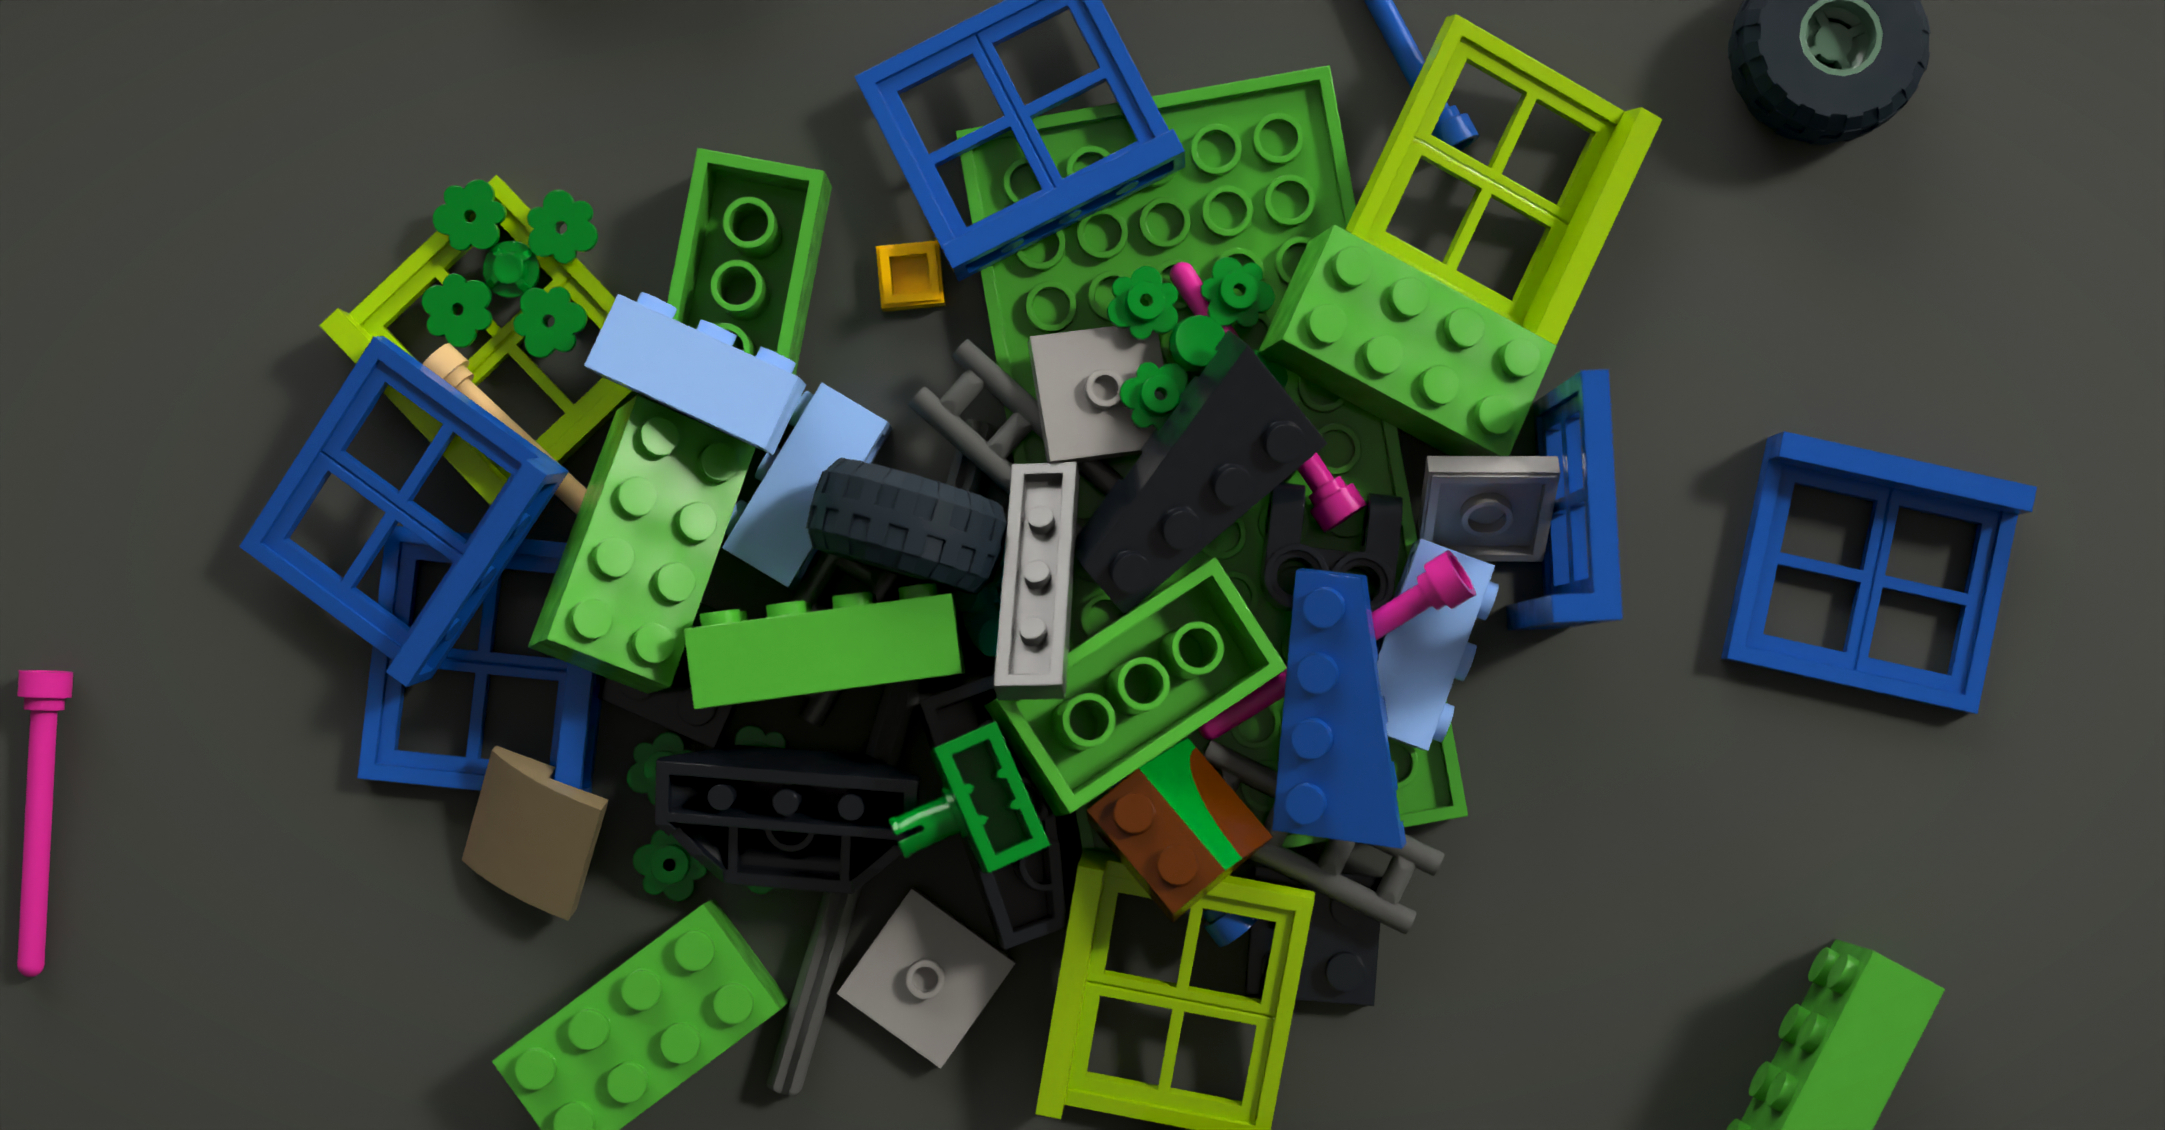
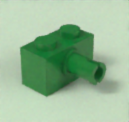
(979, 801)

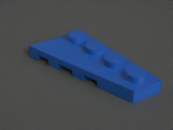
(1334, 735)

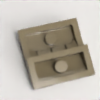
(533, 833)

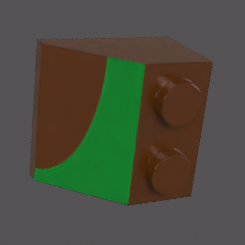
(1177, 827)

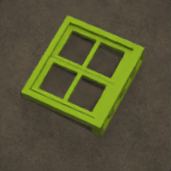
(1573, 227)
(431, 263)
(1084, 980)

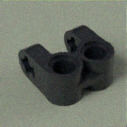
(1377, 547)

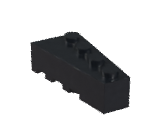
(1197, 475)
(1026, 895)

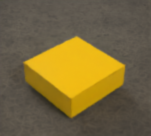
(910, 276)

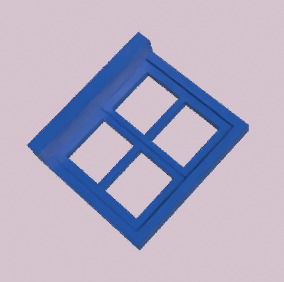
(1060, 200)
(1890, 484)
(476, 562)
(1568, 593)
(577, 694)

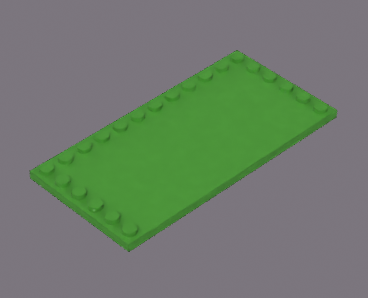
(1255, 187)

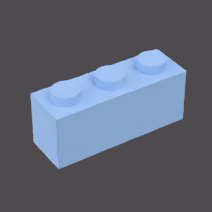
(697, 371)
(772, 526)
(1429, 652)

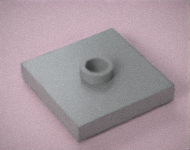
(1079, 389)
(1489, 505)
(926, 977)

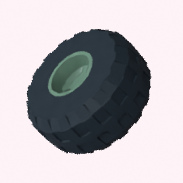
(1865, 73)
(907, 525)

